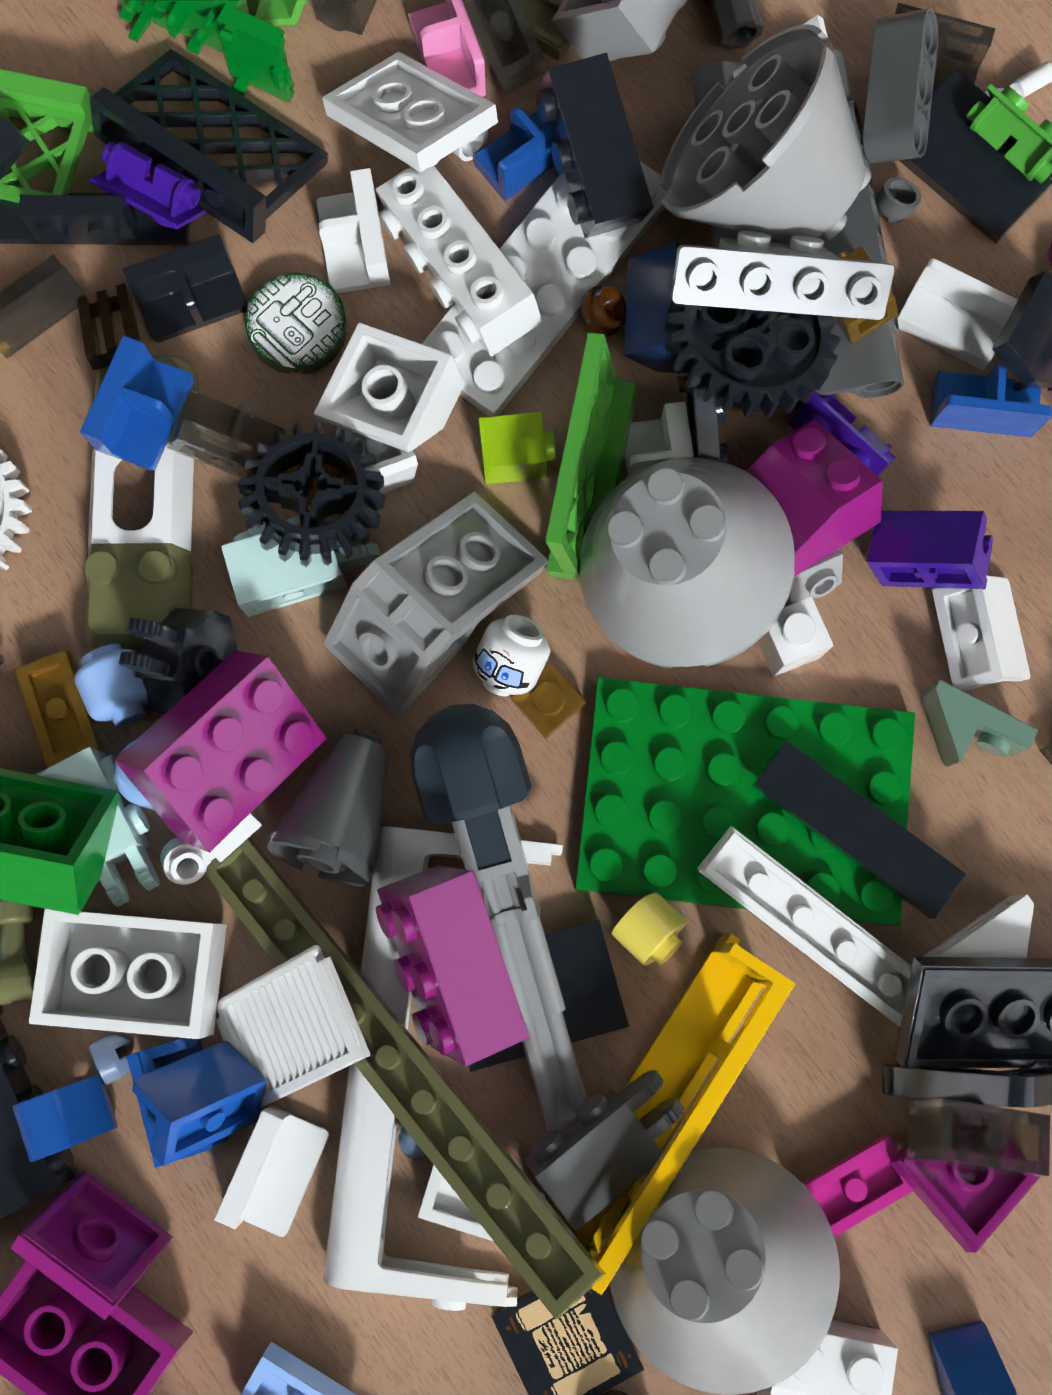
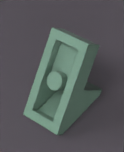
(960, 717)

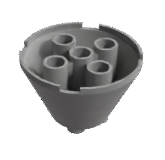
(771, 146)
(687, 562)
(730, 1275)

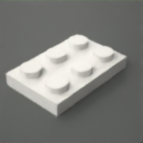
(410, 111)

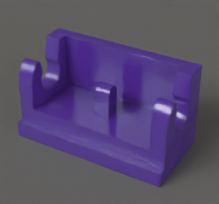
(931, 549)

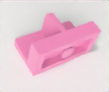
(449, 44)

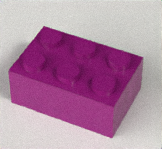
(221, 749)
(451, 964)
(66, 1349)

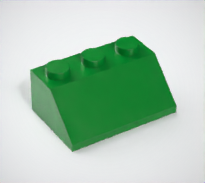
(52, 840)

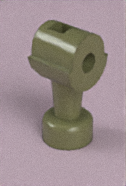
(16, 967)

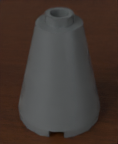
(337, 813)

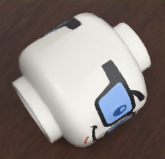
(511, 655)

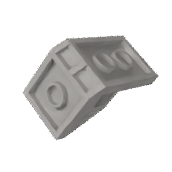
(427, 597)

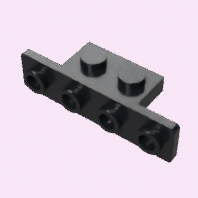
(82, 220)

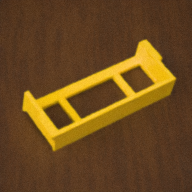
(683, 1057)

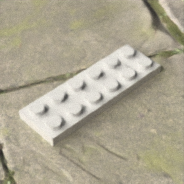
(558, 269)

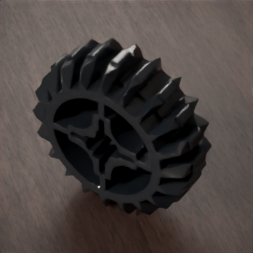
(270, 484)

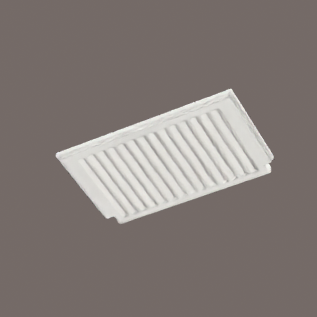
(293, 1024)

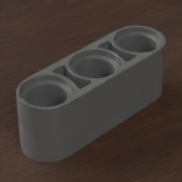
(900, 86)

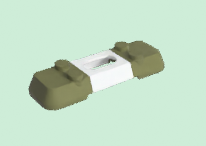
(144, 569)

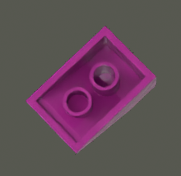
(821, 490)

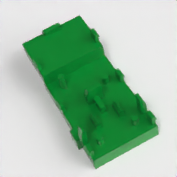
(250, 45)

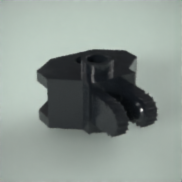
(178, 653)

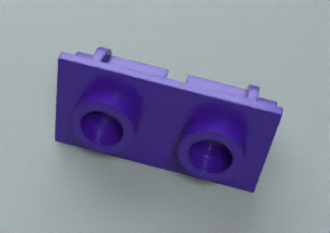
(165, 197)
(838, 422)

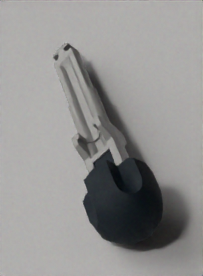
(470, 775)

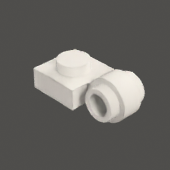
(196, 865)

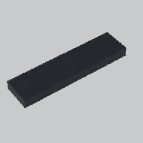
(859, 830)

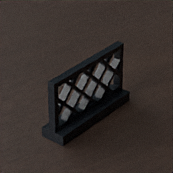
(222, 188)

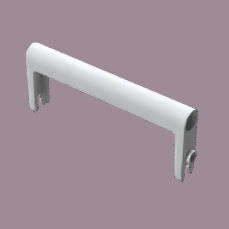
(369, 1127)

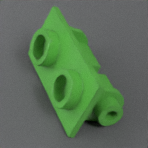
(1006, 118)

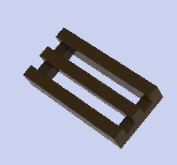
(104, 307)

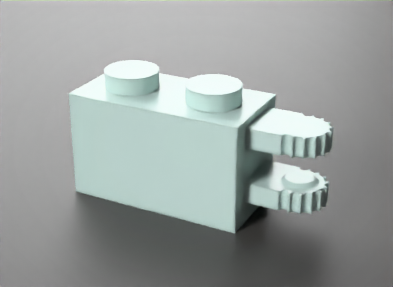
(267, 582)
(129, 826)

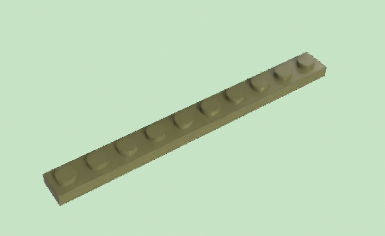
(419, 1093)

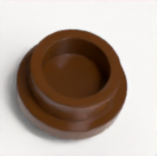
(603, 310)

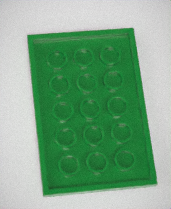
(681, 768)

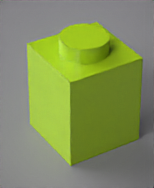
(515, 447)

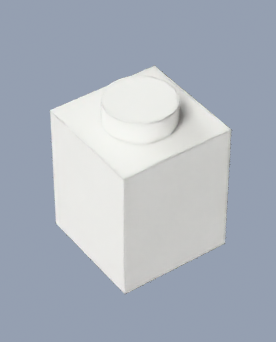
(795, 638)

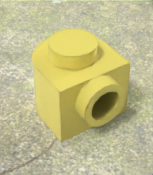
(650, 930)

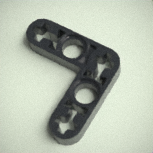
(987, 1087)

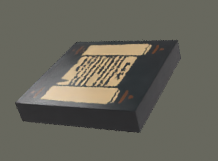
(568, 1355)

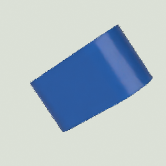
(64, 1117)

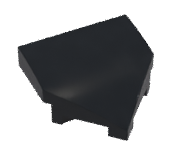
(1027, 336)

